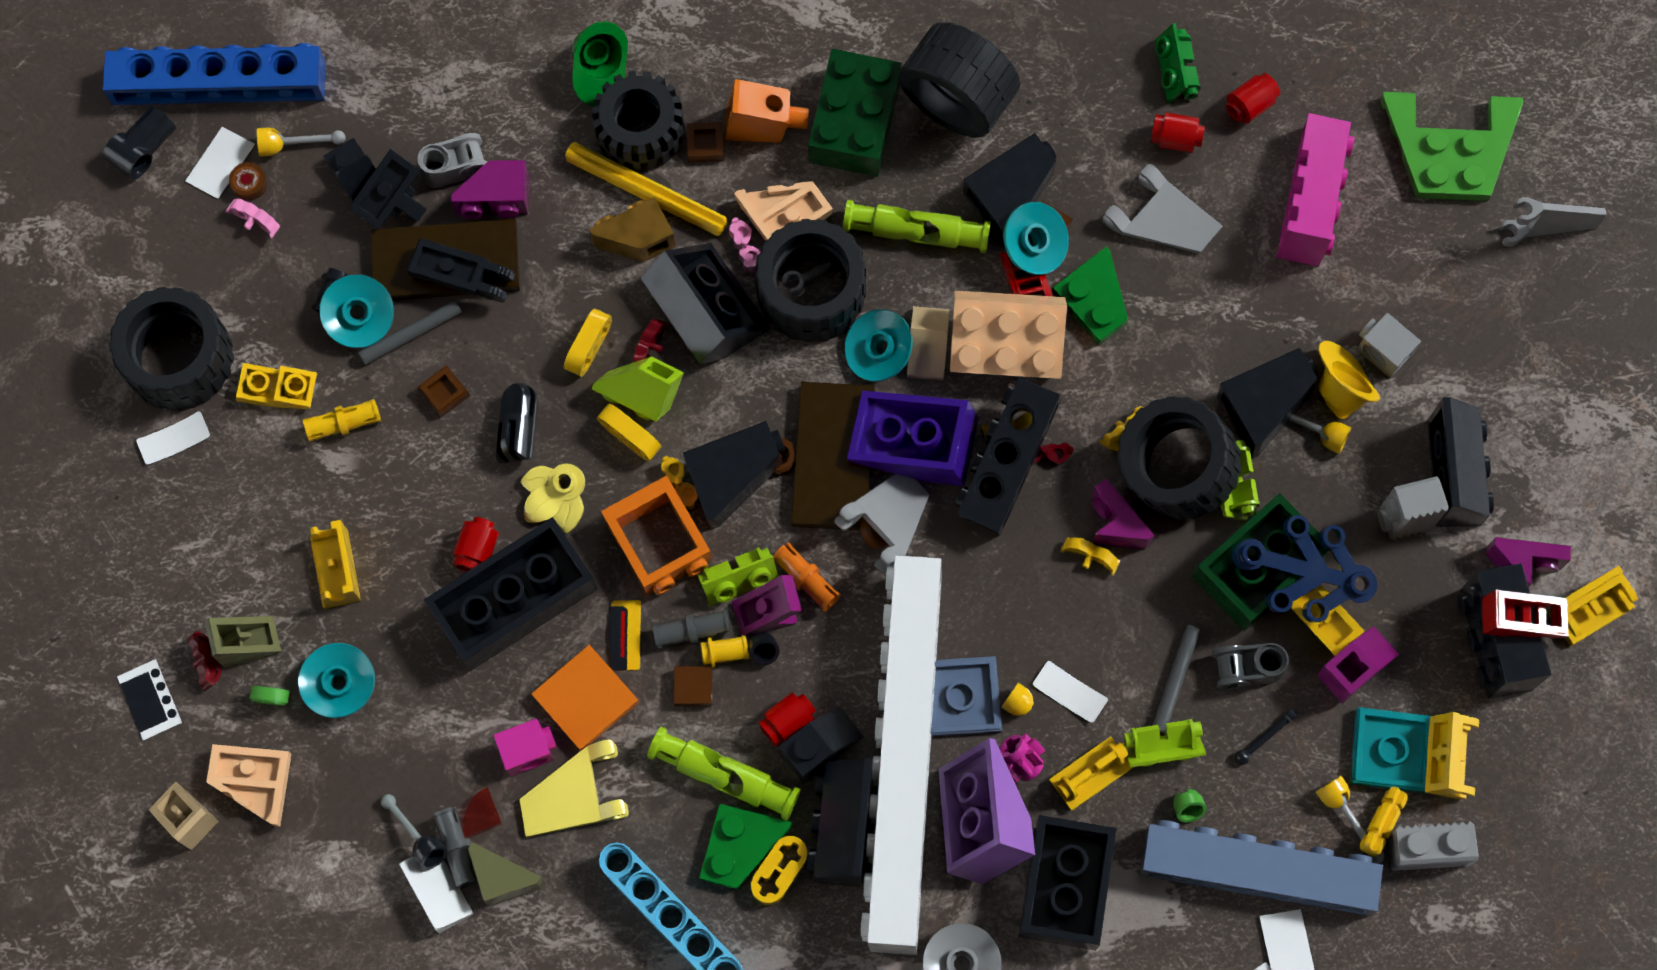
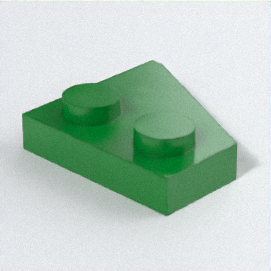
(1095, 297)
(739, 845)

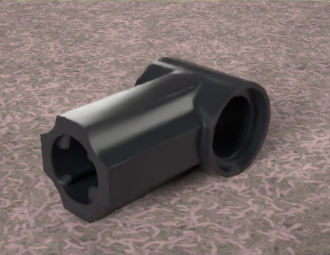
(134, 149)

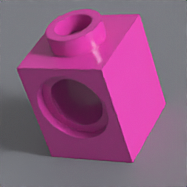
(525, 747)

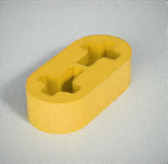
(588, 342)
(629, 432)
(771, 865)

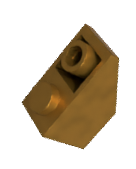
(635, 233)

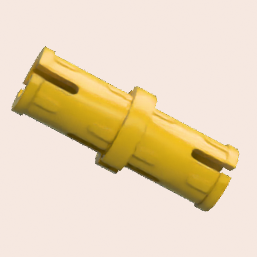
(341, 420)

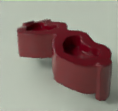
(649, 338)
(1054, 453)
(207, 667)

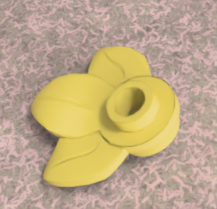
(550, 499)

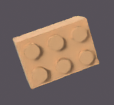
(1008, 334)

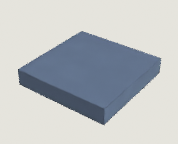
(966, 697)

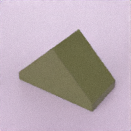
(242, 639)
(501, 878)

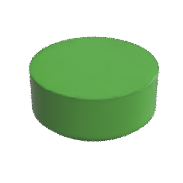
(269, 695)

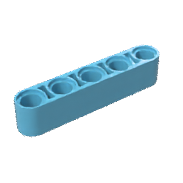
(660, 902)

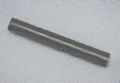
(410, 332)
(1176, 678)

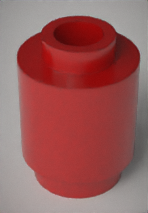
(1252, 98)
(1177, 132)
(474, 543)
(786, 718)

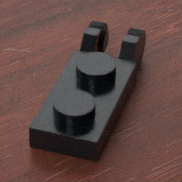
(457, 270)

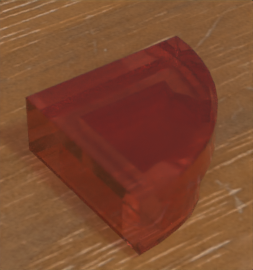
(480, 814)

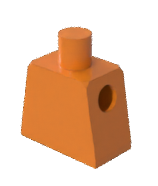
(761, 113)

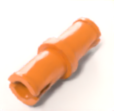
(806, 577)

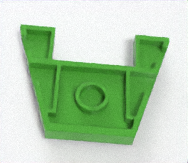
(1452, 161)

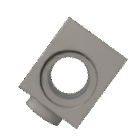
(1387, 344)

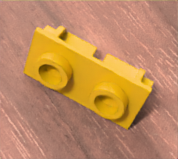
(1091, 773)

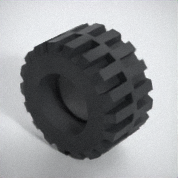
(638, 94)

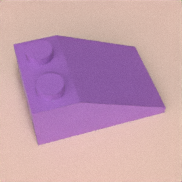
(983, 815)

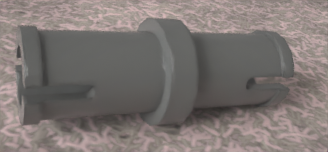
(692, 629)
(457, 847)

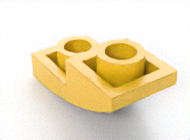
(276, 387)

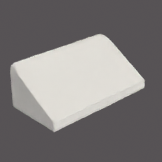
(437, 894)

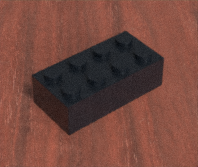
(511, 594)

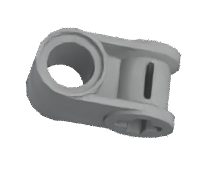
(455, 160)

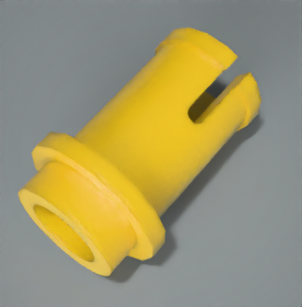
(724, 650)

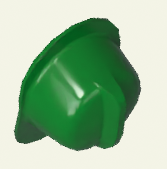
(598, 57)

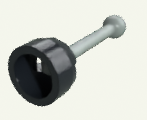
(427, 850)

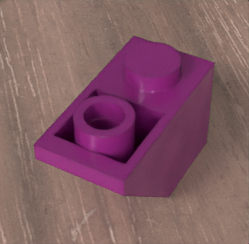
(495, 189)
(1357, 664)

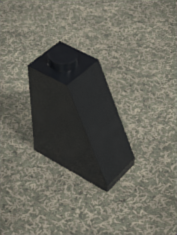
(1010, 181)
(1267, 397)
(733, 469)

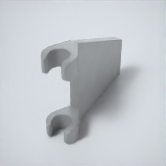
(1167, 218)
(1550, 219)
(892, 512)

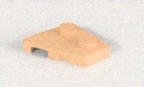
(781, 205)
(251, 778)

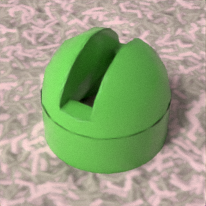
(1189, 806)

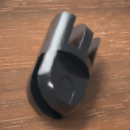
(516, 424)

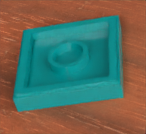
(1389, 750)

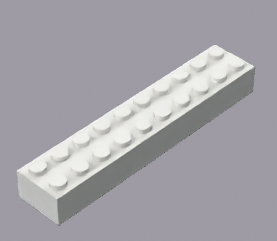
(905, 756)

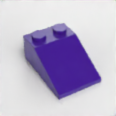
(914, 436)

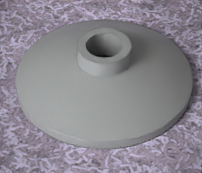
(965, 942)

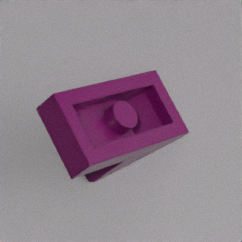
(1125, 526)
(1542, 556)
(768, 607)

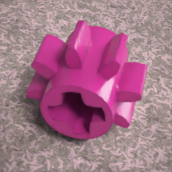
(1022, 757)

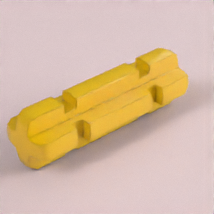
(1383, 821)

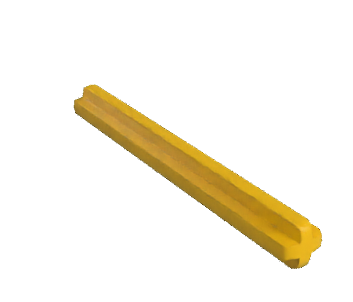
(646, 188)

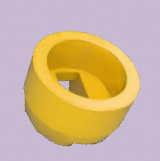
(1019, 701)

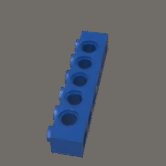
(160, 86)

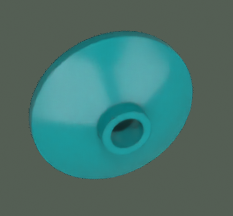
(1048, 236)
(351, 292)
(865, 343)
(327, 665)

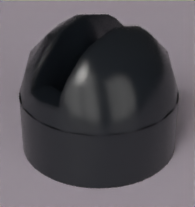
(763, 649)

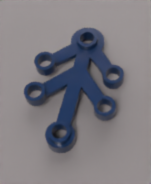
(1312, 570)

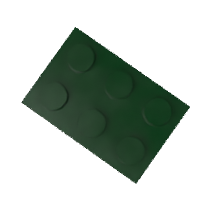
(854, 112)
(1244, 592)

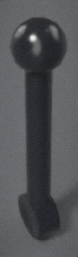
(1242, 756)

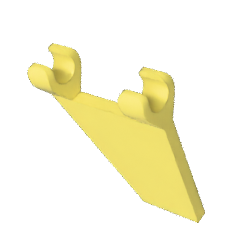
(570, 795)

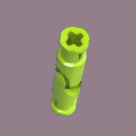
(900, 223)
(717, 770)

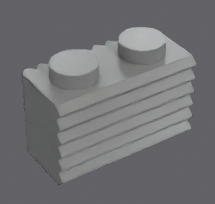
(1413, 508)
(1433, 846)

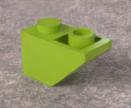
(642, 386)

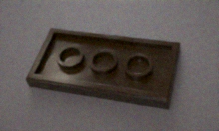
(395, 246)
(822, 472)

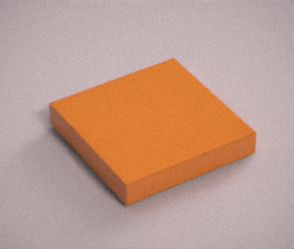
(585, 698)

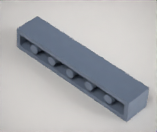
(1261, 869)

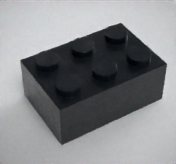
(1505, 662)
(1067, 883)

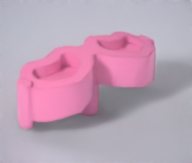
(253, 214)
(741, 237)

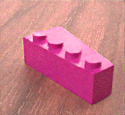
(1315, 190)

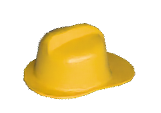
(1343, 381)

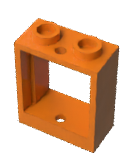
(639, 505)

